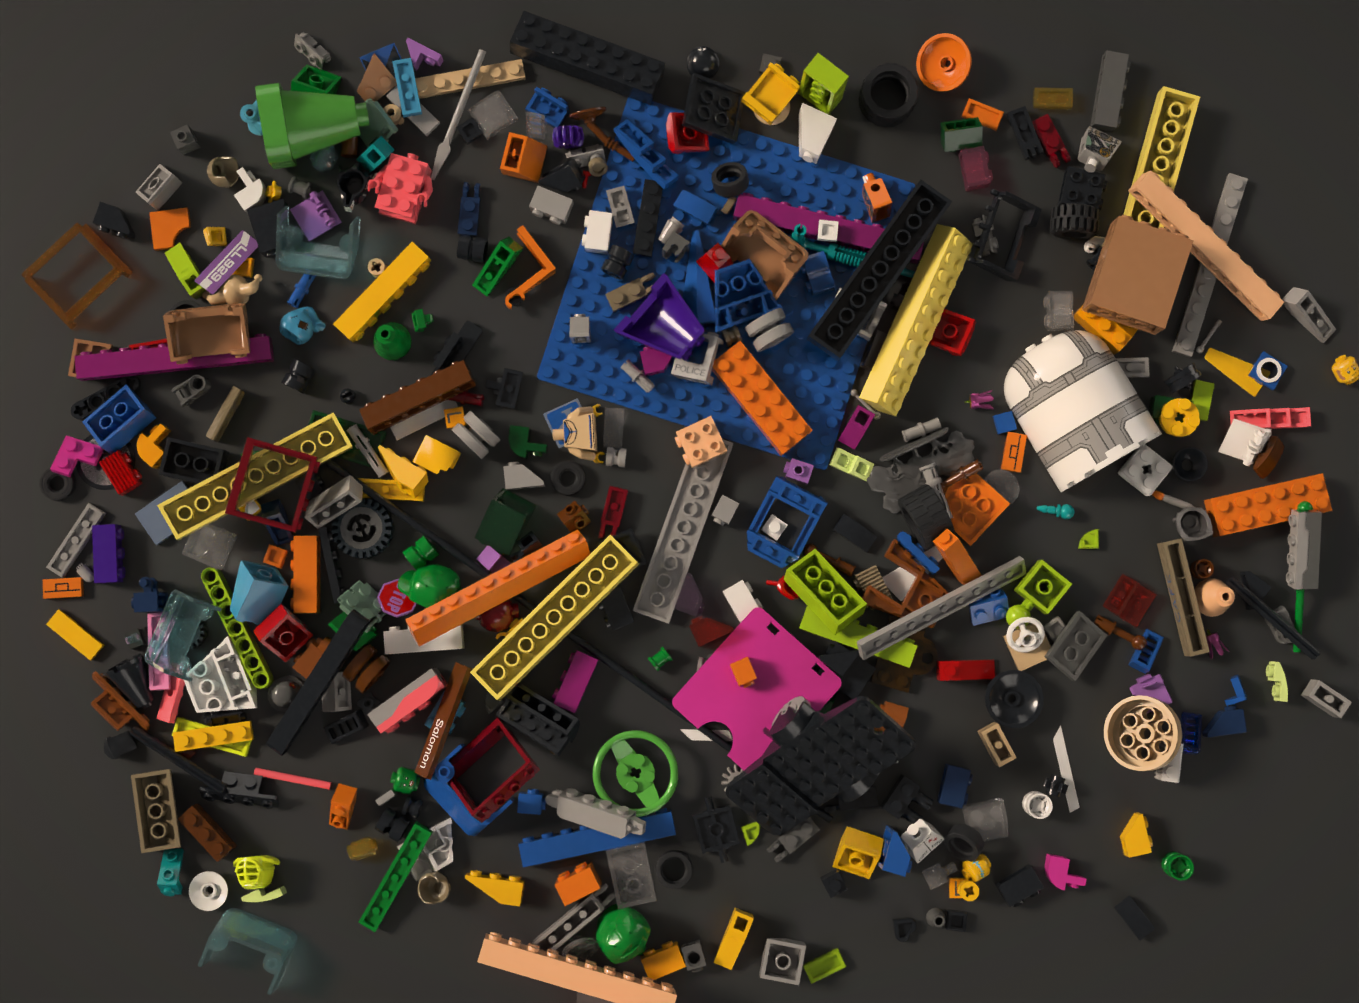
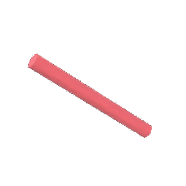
(293, 778)

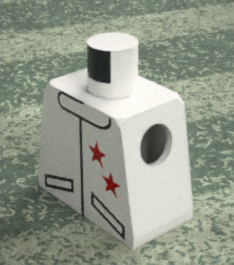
(921, 839)

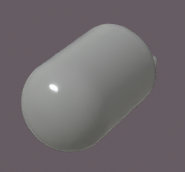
(85, 572)

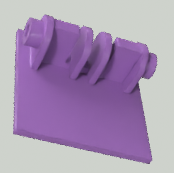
(315, 215)

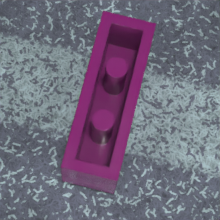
(575, 681)

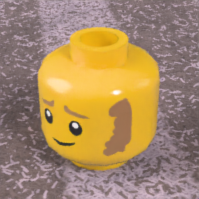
(1346, 369)

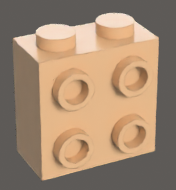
(700, 442)

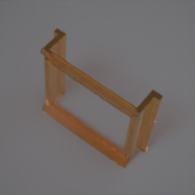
(118, 270)

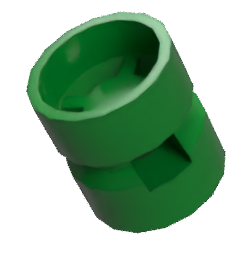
(420, 553)
(1177, 866)

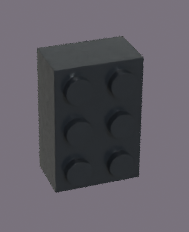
(191, 461)

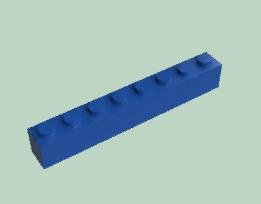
(588, 840)

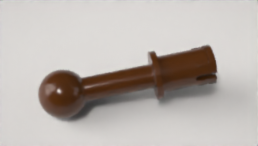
(965, 472)
(838, 564)
(1138, 642)

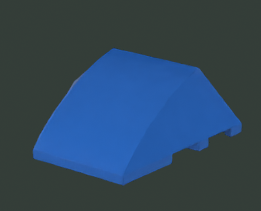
(740, 295)

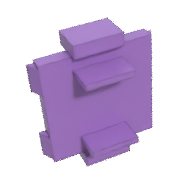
(1151, 687)

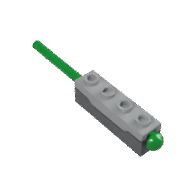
(1303, 556)

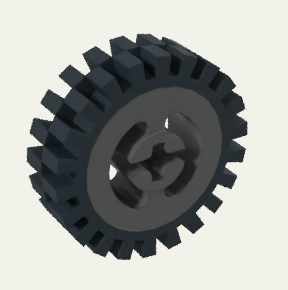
(346, 538)

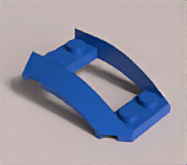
(799, 499)

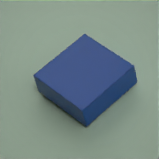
(1004, 422)

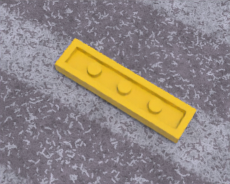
(390, 490)
(213, 736)

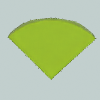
(1090, 540)
(751, 832)

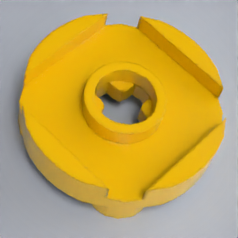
(1176, 428)

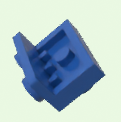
(553, 109)
(989, 608)

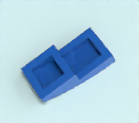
(695, 206)

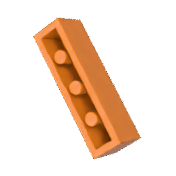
(306, 574)

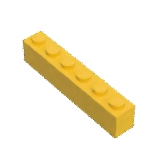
(382, 292)

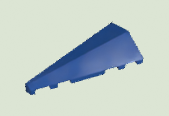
(697, 287)

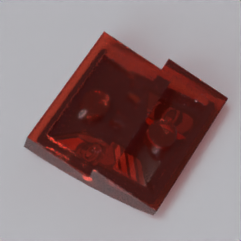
(1129, 600)

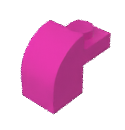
(1057, 872)

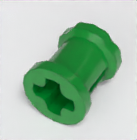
(660, 658)

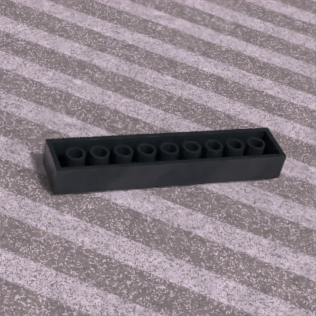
(879, 270)

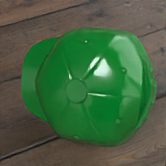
(429, 584)
(622, 933)

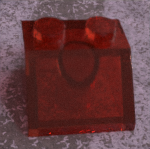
(707, 630)

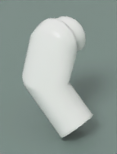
(1093, 243)

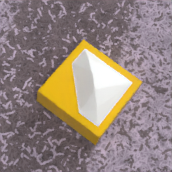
(251, 508)

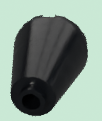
(133, 681)

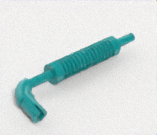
(834, 252)

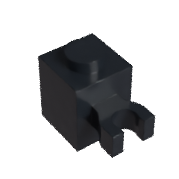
(528, 545)

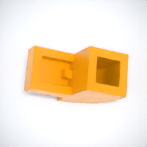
(149, 448)

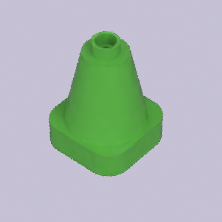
(305, 122)

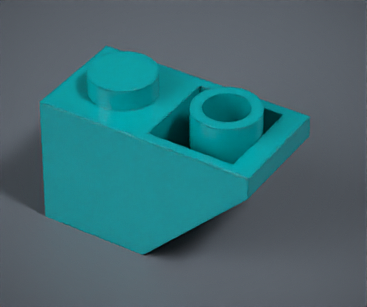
(375, 154)

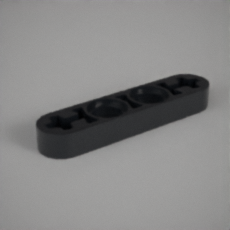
(104, 393)

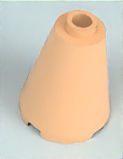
(1213, 597)

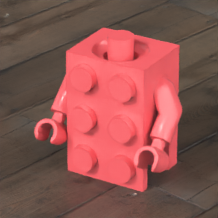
(403, 187)

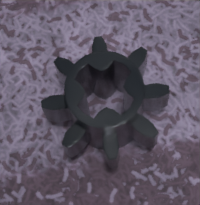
(1055, 785)

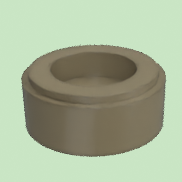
(597, 166)
(728, 205)

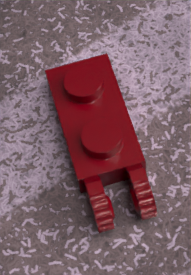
(1050, 140)
(613, 509)

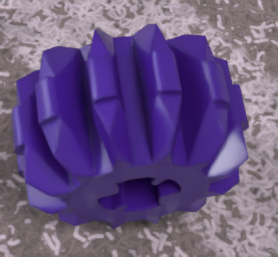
(568, 136)

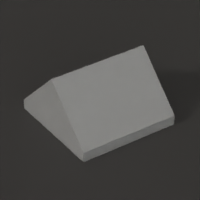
(158, 187)

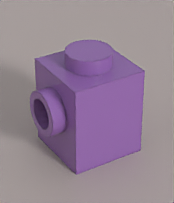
(798, 471)

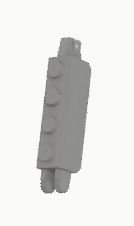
(595, 813)
(573, 920)

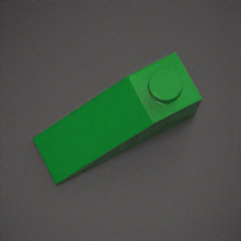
(497, 265)

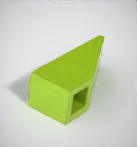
(185, 270)

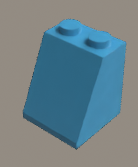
(257, 592)

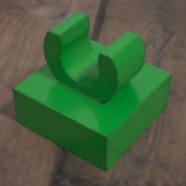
(421, 320)

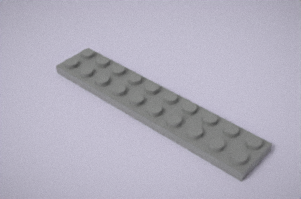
(680, 538)

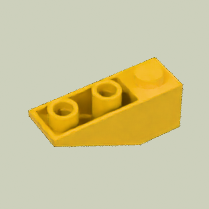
(407, 476)
(503, 890)
(733, 938)

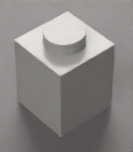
(724, 510)

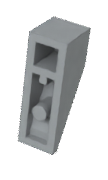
(1309, 313)

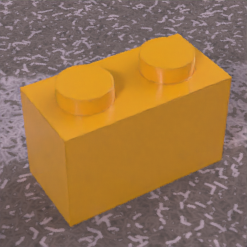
(663, 960)

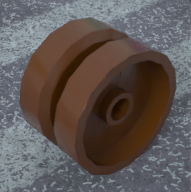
(366, 668)

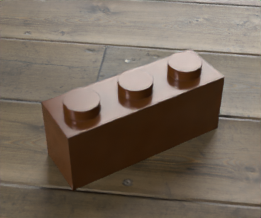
(207, 832)

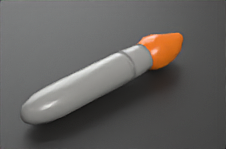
(1171, 500)

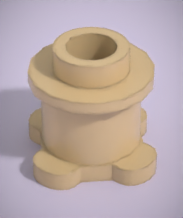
(396, 118)

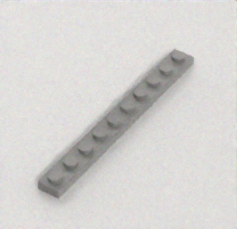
(1204, 279)
(941, 607)

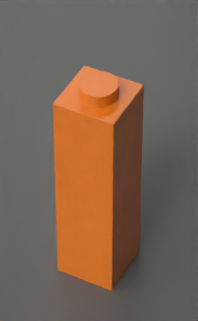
(956, 557)

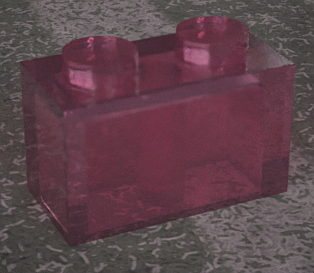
(975, 168)

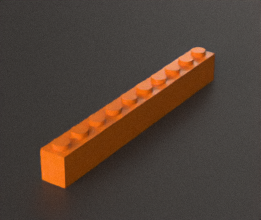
(498, 587)

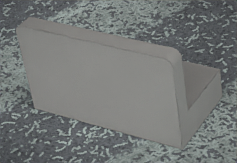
(337, 695)

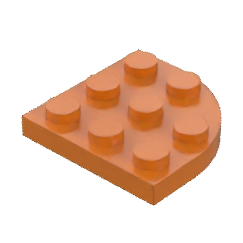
(973, 507)

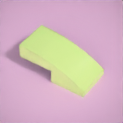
(851, 464)
(260, 895)

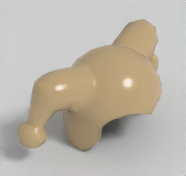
(234, 290)

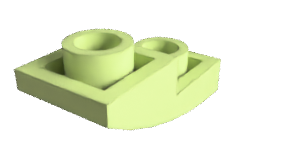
(1275, 673)

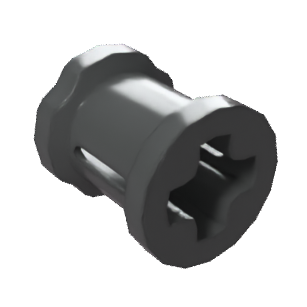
(299, 187)

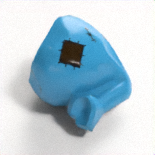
(300, 325)

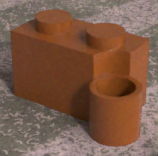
(306, 662)

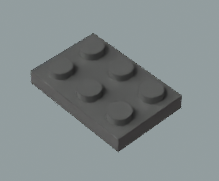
(1075, 646)

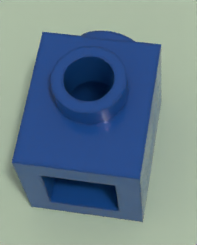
(531, 802)

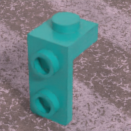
(169, 872)

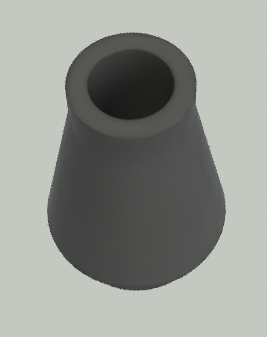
(934, 913)

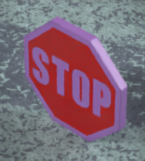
(393, 601)

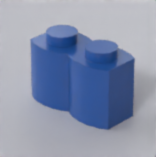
(817, 274)

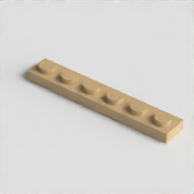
(456, 80)

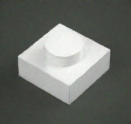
(827, 230)
(774, 527)

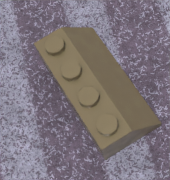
(156, 810)

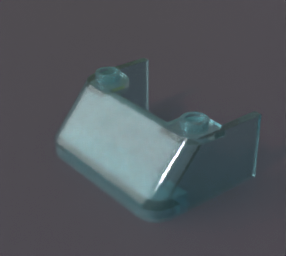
(314, 258)
(176, 632)
(257, 934)

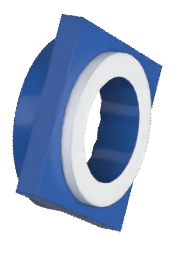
(1256, 373)

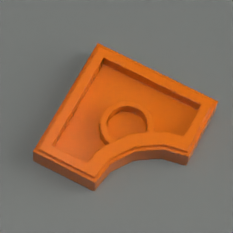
(167, 226)

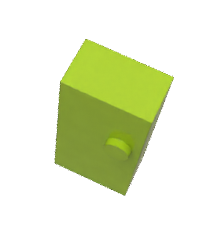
(823, 84)
(825, 591)

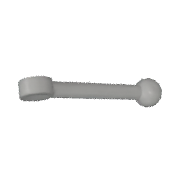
(1200, 349)
(854, 392)

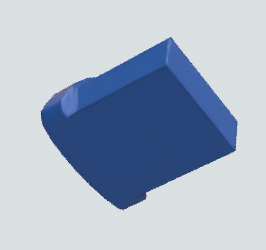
(1239, 690)

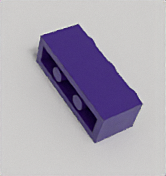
(108, 553)

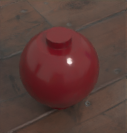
(499, 617)

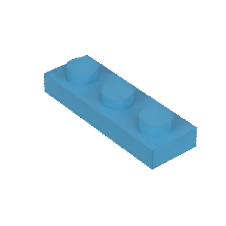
(407, 87)

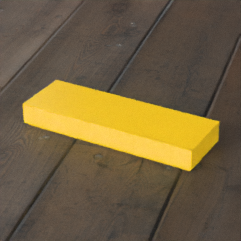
(75, 634)

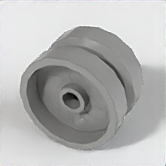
(769, 330)
(476, 434)

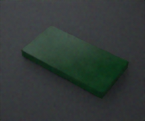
(354, 454)

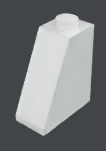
(814, 132)

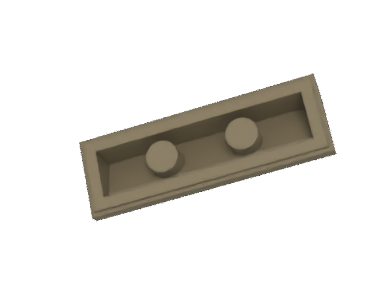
(225, 414)

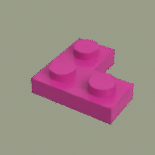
(71, 452)

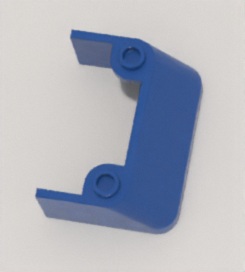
(449, 800)

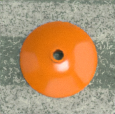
(933, 58)

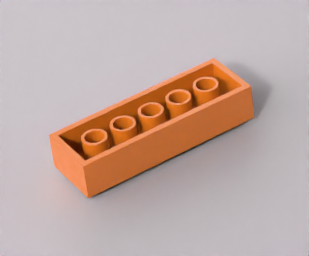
(760, 398)
(1265, 504)

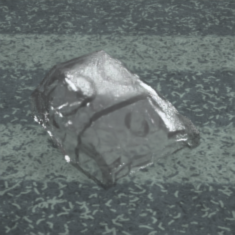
(492, 114)

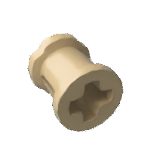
(371, 267)

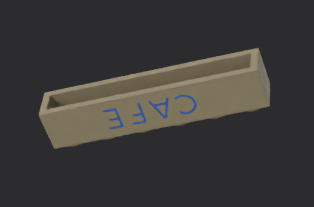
(1183, 597)

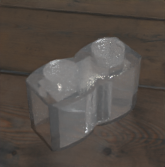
(1059, 311)

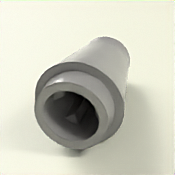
(671, 226)

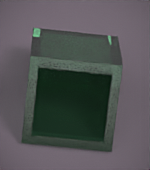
(505, 521)

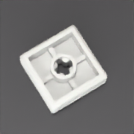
(1133, 471)

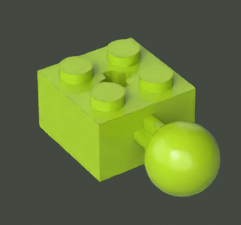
(1030, 590)

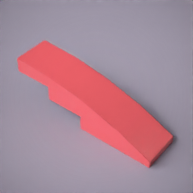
(1274, 418)

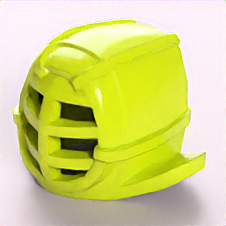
(255, 871)

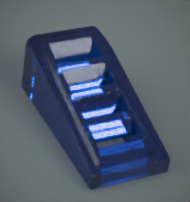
(1196, 742)

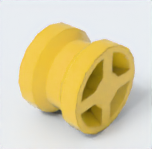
(965, 887)

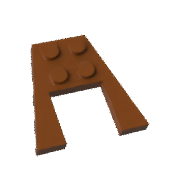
(922, 591)

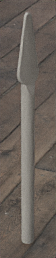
(444, 148)

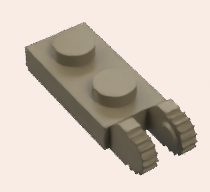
(629, 293)

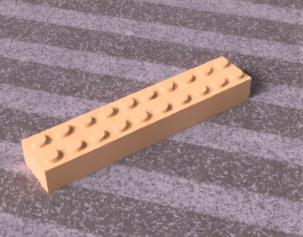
(571, 973)

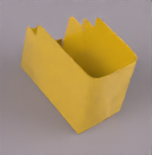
(436, 456)

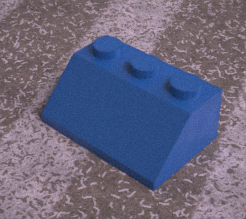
(119, 420)
(894, 854)

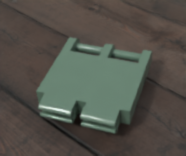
(379, 124)
(364, 600)

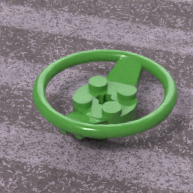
(628, 759)

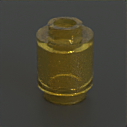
(362, 848)

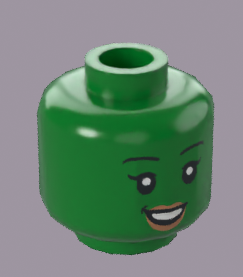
(405, 780)

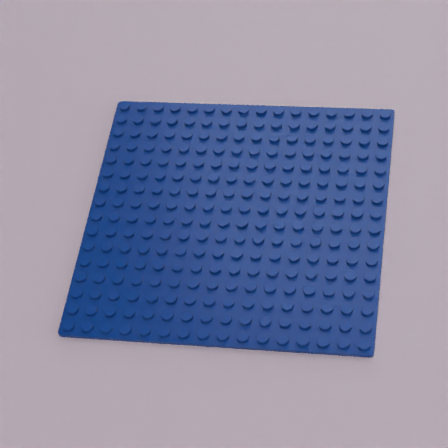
(803, 372)

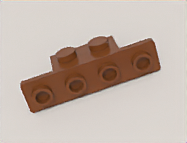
(114, 707)

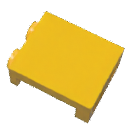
(771, 93)

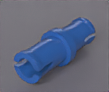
(300, 290)

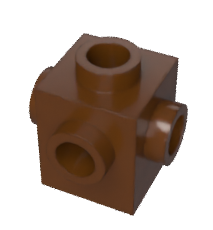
(574, 516)

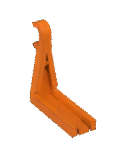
(547, 271)

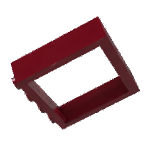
(241, 475)
(476, 750)

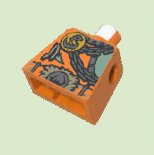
(876, 198)

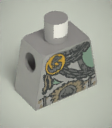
(1096, 149)

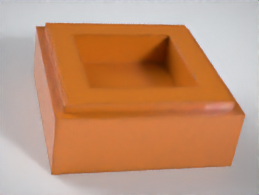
(275, 556)

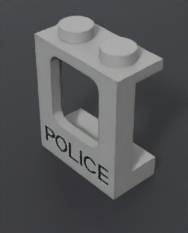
(699, 372)

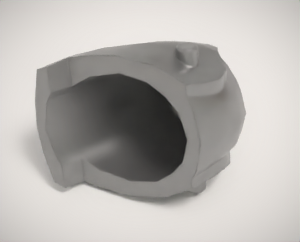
(1193, 524)

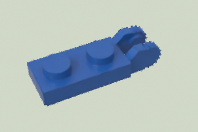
(917, 552)

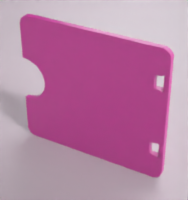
(782, 674)

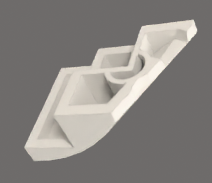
(436, 852)

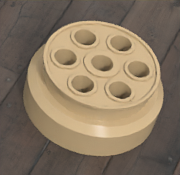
(1118, 729)

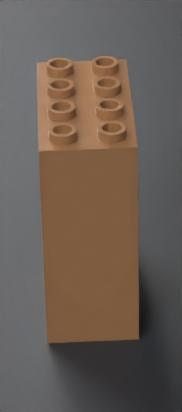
(1137, 274)

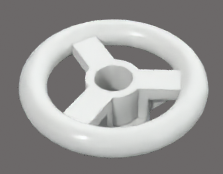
(1029, 642)

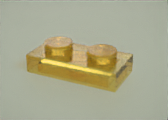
(1053, 98)

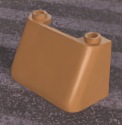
(769, 249)
(207, 332)

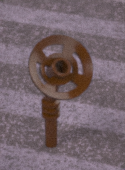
(588, 116)

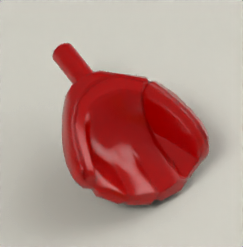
(783, 588)

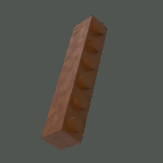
(417, 397)

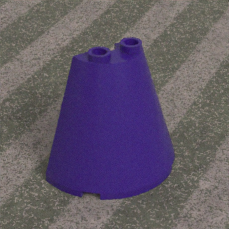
(664, 322)

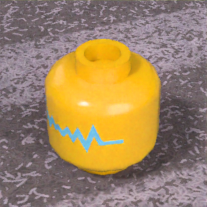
(976, 869)

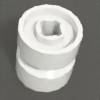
(1037, 804)

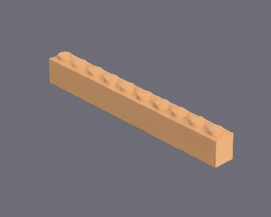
(1207, 246)

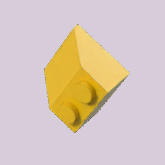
(858, 852)

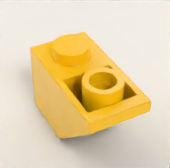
(1135, 838)

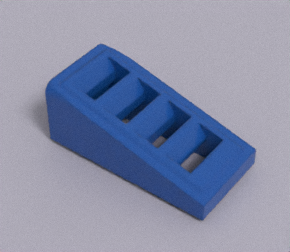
(1144, 668)

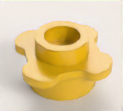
(273, 192)

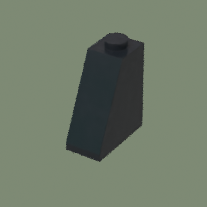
(264, 225)

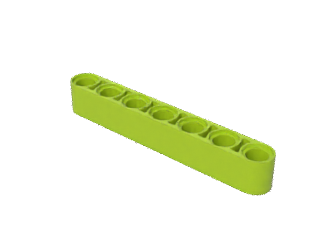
(244, 634)

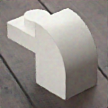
(252, 195)

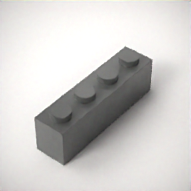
(1109, 91)

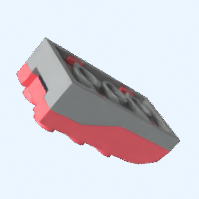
(408, 700)

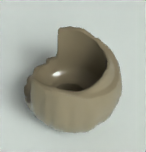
(223, 171)
(433, 888)

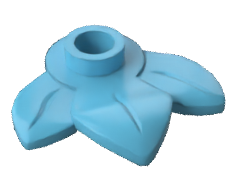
(252, 121)

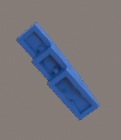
(646, 156)

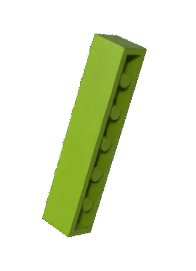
(899, 653)

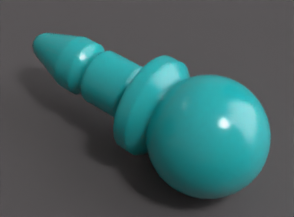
(1065, 511)

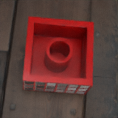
(283, 633)

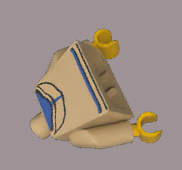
(580, 433)

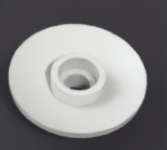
(201, 897)

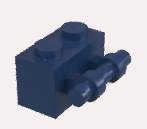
(150, 599)

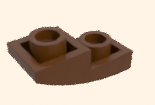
(1267, 461)

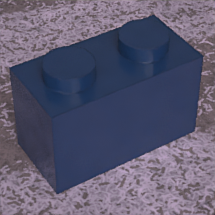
(954, 786)

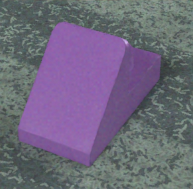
(419, 52)
(492, 560)

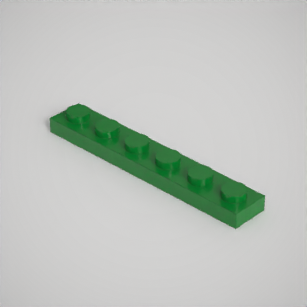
(395, 876)

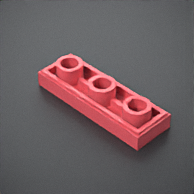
(170, 701)

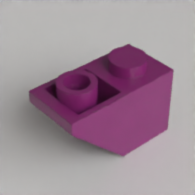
(654, 361)
(856, 427)

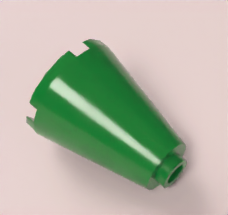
(392, 341)

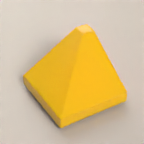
(215, 236)

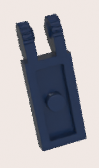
(469, 211)

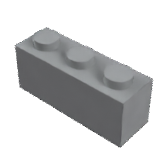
(334, 501)

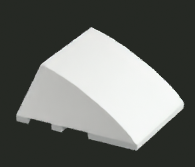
(221, 681)

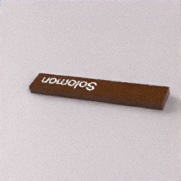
(443, 720)

